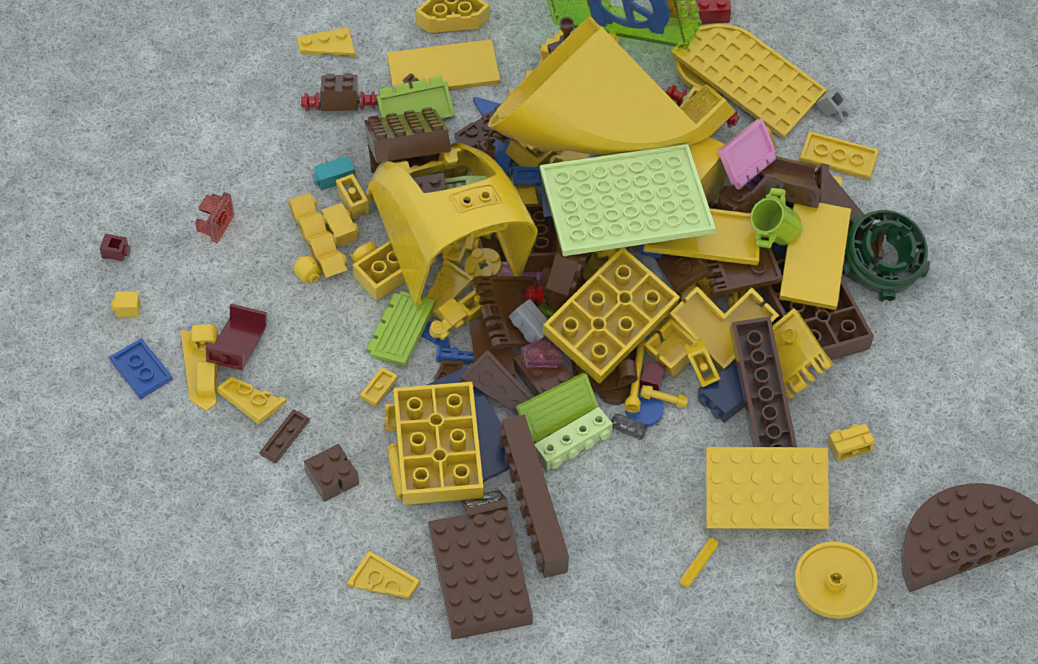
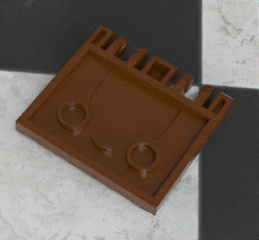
(742, 277)
(505, 297)

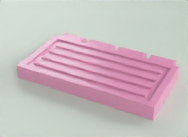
(747, 154)

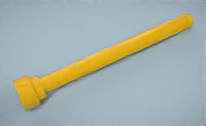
(632, 403)

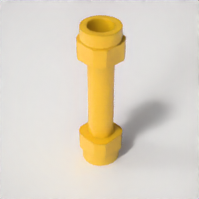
(679, 401)

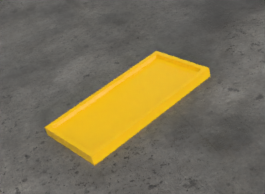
(458, 64)
(732, 241)
(816, 256)

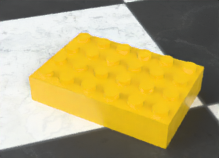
(610, 314)
(438, 443)
(766, 488)

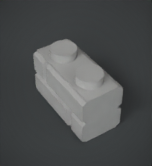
(529, 321)

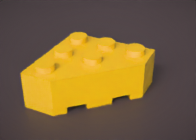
(452, 15)

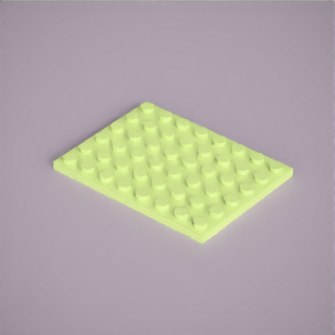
(626, 199)

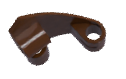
(621, 376)

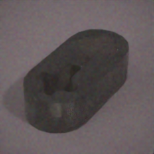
(629, 426)

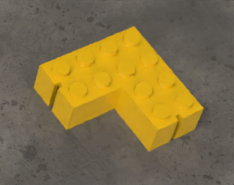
(706, 321)

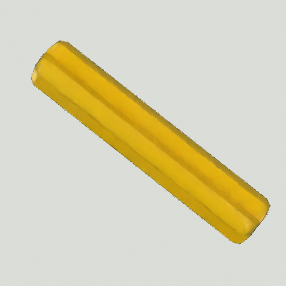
(699, 562)

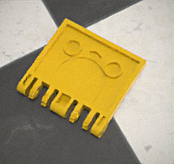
(797, 352)

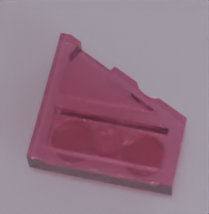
(541, 354)

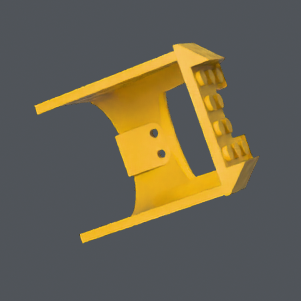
(602, 103)
(429, 222)

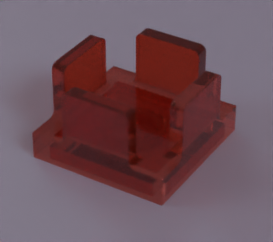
(220, 215)

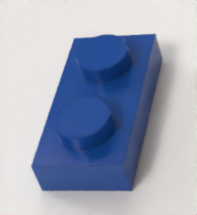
(526, 176)

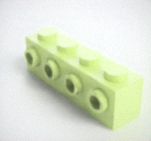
(573, 439)

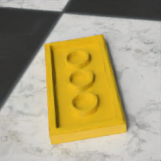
(839, 155)

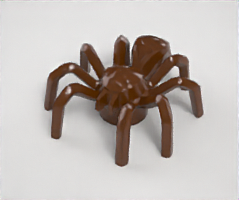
(486, 144)

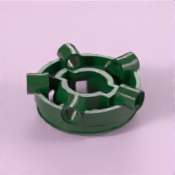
(895, 228)

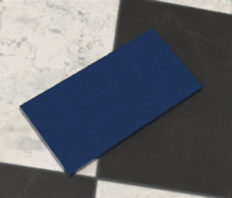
(488, 429)

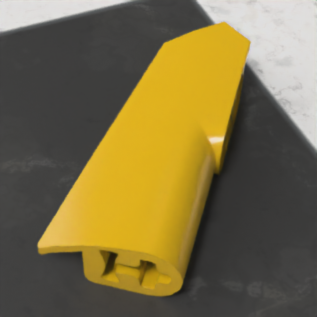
(201, 375)

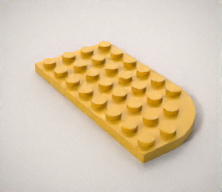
(751, 75)

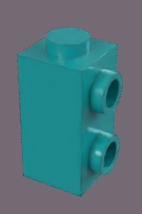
(329, 172)

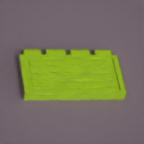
(419, 97)
(400, 329)
(558, 407)

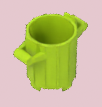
(775, 220)

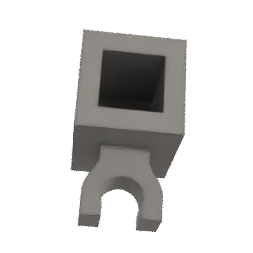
(832, 103)

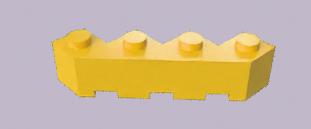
(313, 231)

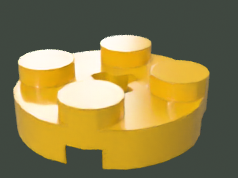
(481, 256)

